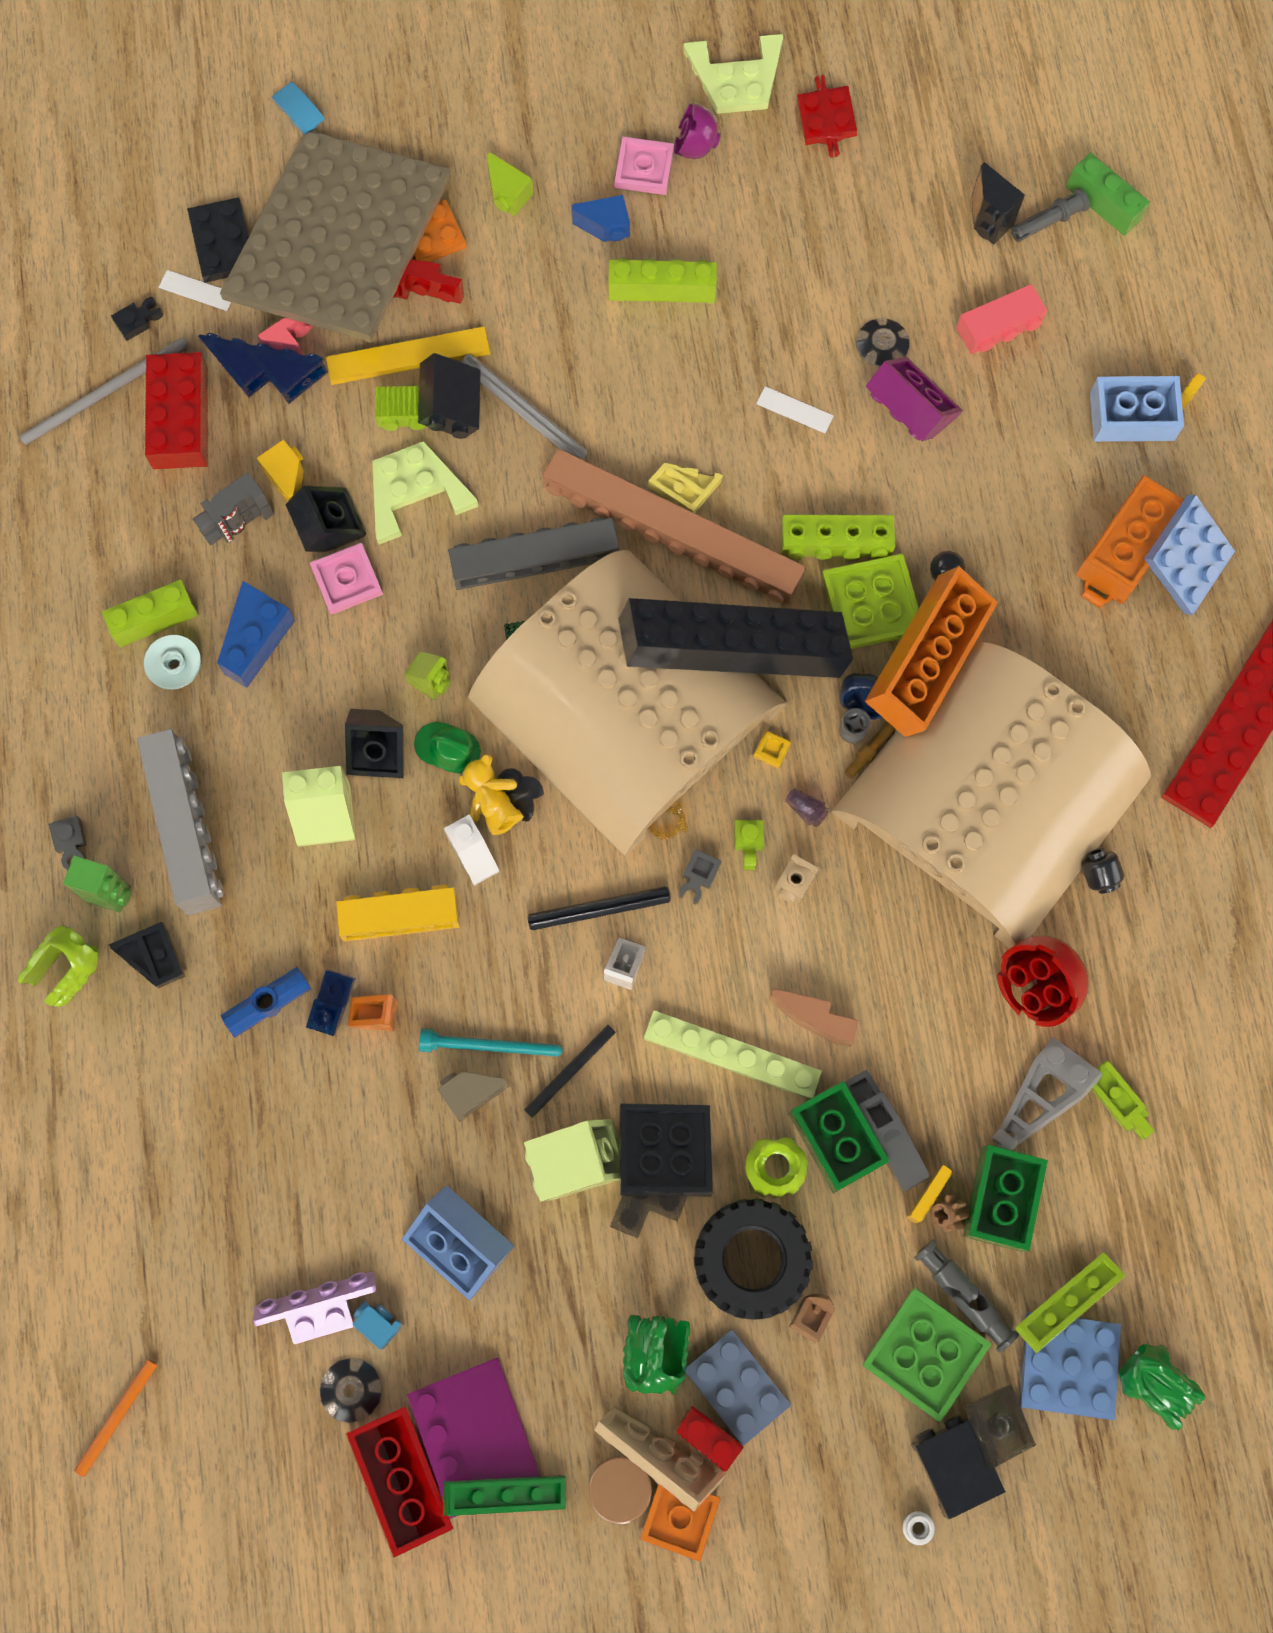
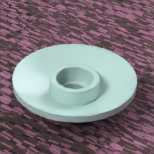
(167, 651)

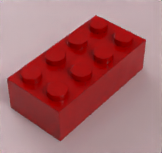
(176, 410)

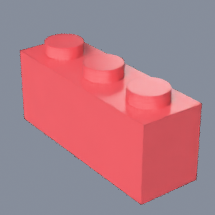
(1001, 319)

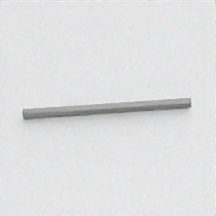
(96, 395)

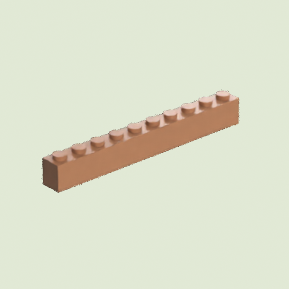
(673, 527)

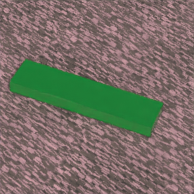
(504, 1495)

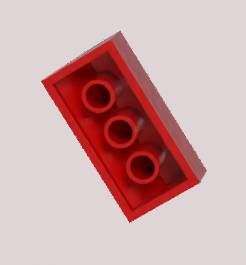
(399, 1481)

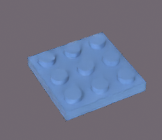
(1189, 554)
(1074, 1371)

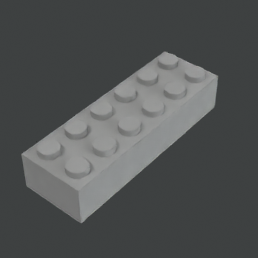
(180, 822)

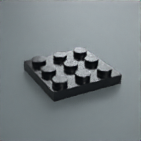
(665, 1150)

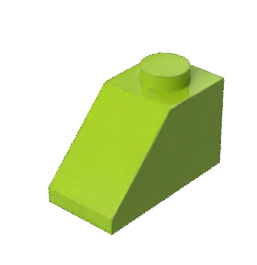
(509, 186)

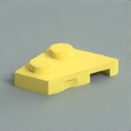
(683, 485)

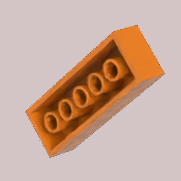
(931, 652)

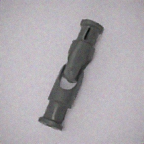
(957, 1285)

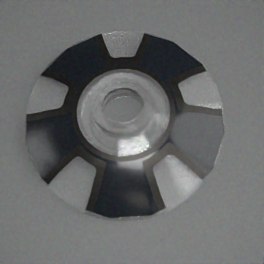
(874, 349)
(367, 1390)

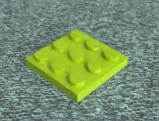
(873, 598)

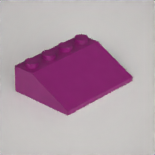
(472, 1427)

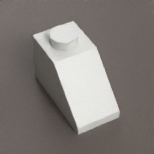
(471, 849)

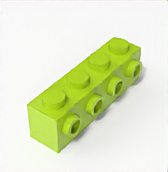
(662, 280)
(837, 536)

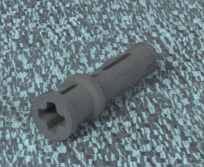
(1059, 211)

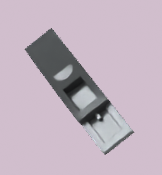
(890, 1132)

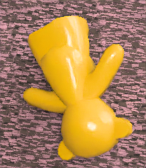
(489, 797)

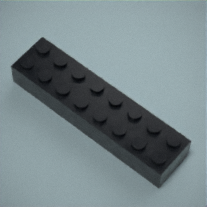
(734, 638)

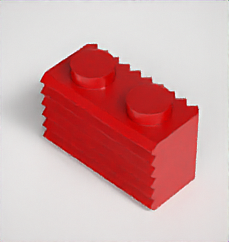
(709, 1438)

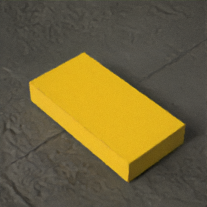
(929, 1194)

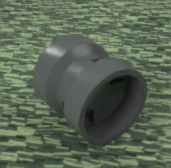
(857, 720)

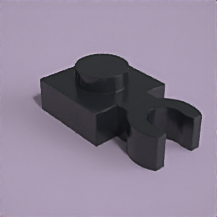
(133, 320)

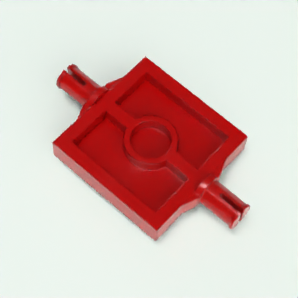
(827, 115)

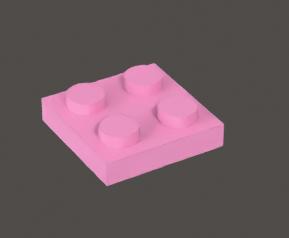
(644, 165)
(346, 578)

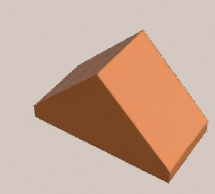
(373, 1012)

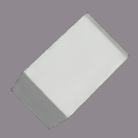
(624, 963)

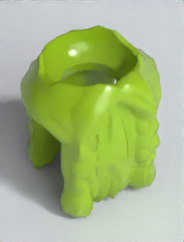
(80, 956)
(757, 1175)

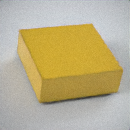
(1191, 389)
(772, 749)

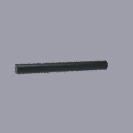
(569, 1071)

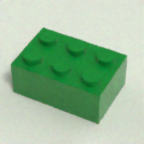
(838, 1137)
(1005, 1198)

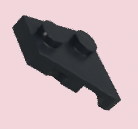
(151, 955)

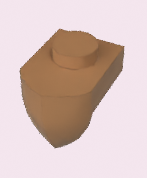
(813, 1316)

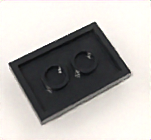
(218, 236)

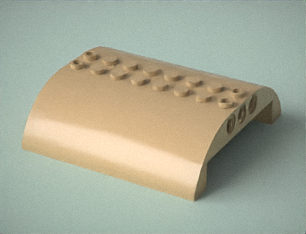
(606, 732)
(1001, 789)

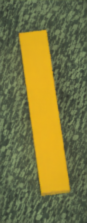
(405, 355)

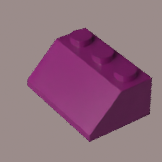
(912, 398)

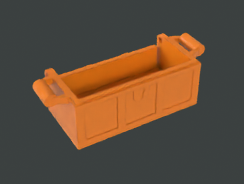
(1119, 555)

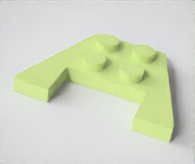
(737, 84)
(408, 478)

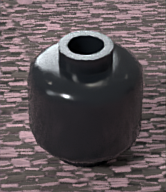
(1103, 871)

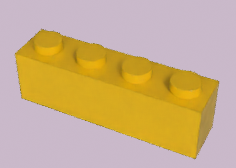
(397, 913)

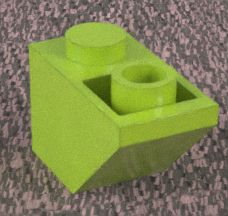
(429, 674)

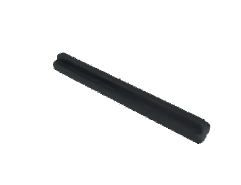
(598, 908)

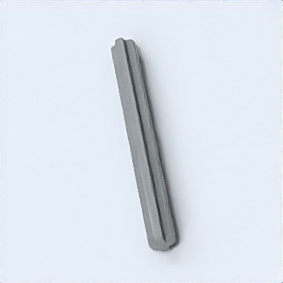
(526, 409)

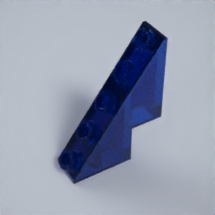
(257, 365)

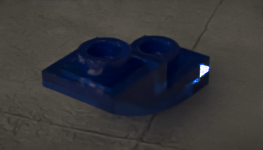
(331, 1002)

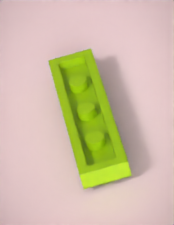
(1070, 1302)

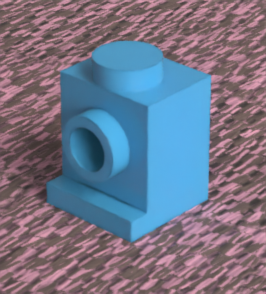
(376, 1324)

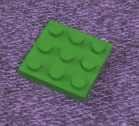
(926, 1354)

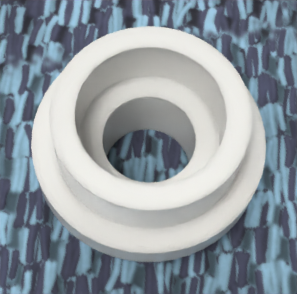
(928, 1528)

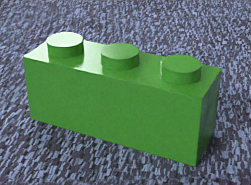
(1108, 194)
(97, 884)

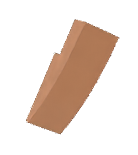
(815, 1017)

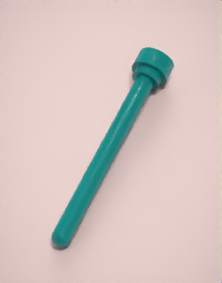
(432, 1040)

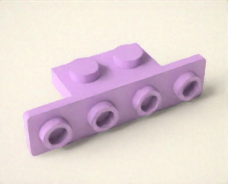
(318, 1309)

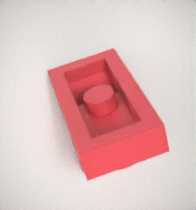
(284, 334)

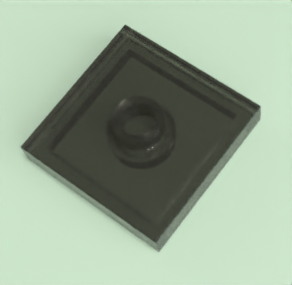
(1000, 1426)

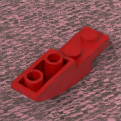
(426, 279)

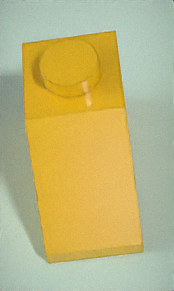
(283, 468)

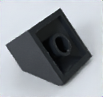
(373, 744)

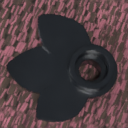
(523, 795)

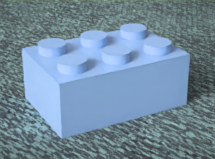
(1136, 408)

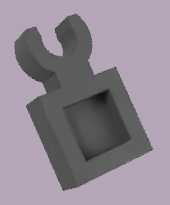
(67, 837)
(701, 872)

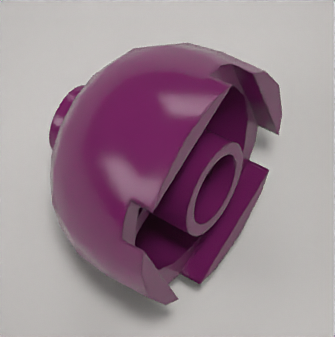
(697, 132)

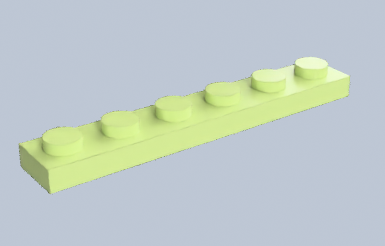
(732, 1055)

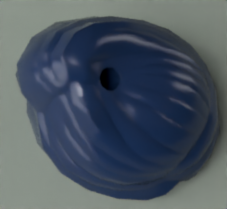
(855, 691)

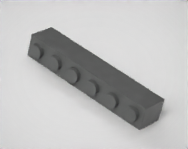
(532, 553)

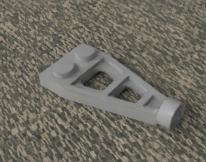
(1066, 1067)

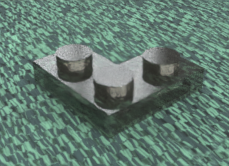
(634, 1210)

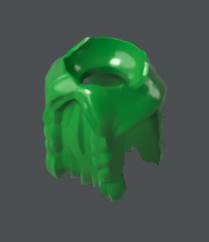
(655, 1354)
(1160, 1385)

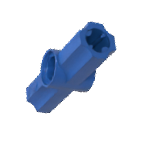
(249, 1013)

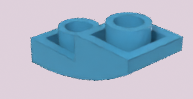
(298, 108)

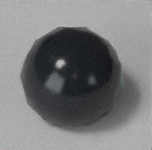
(944, 562)

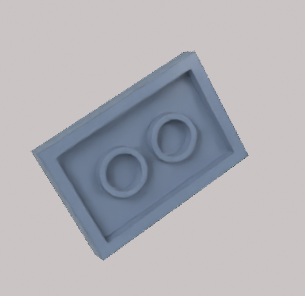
(737, 1387)

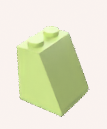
(319, 805)
(574, 1159)

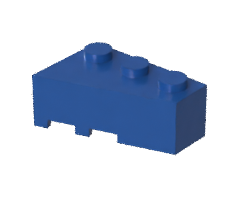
(252, 634)

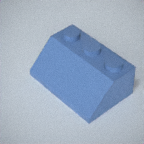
(457, 1242)

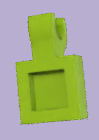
(749, 839)

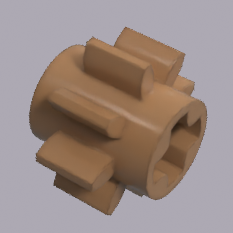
(950, 1212)

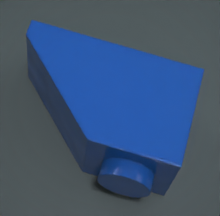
(603, 218)

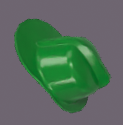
(446, 746)

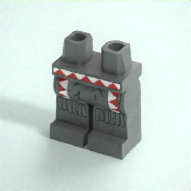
(232, 510)

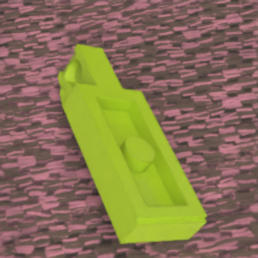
(1122, 1101)

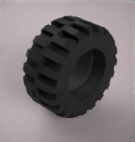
(794, 1249)

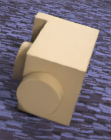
(802, 869)

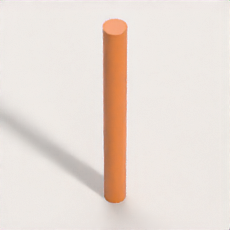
(115, 1418)

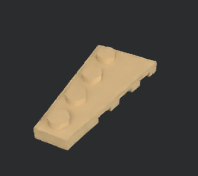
(669, 1467)

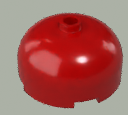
(1057, 975)

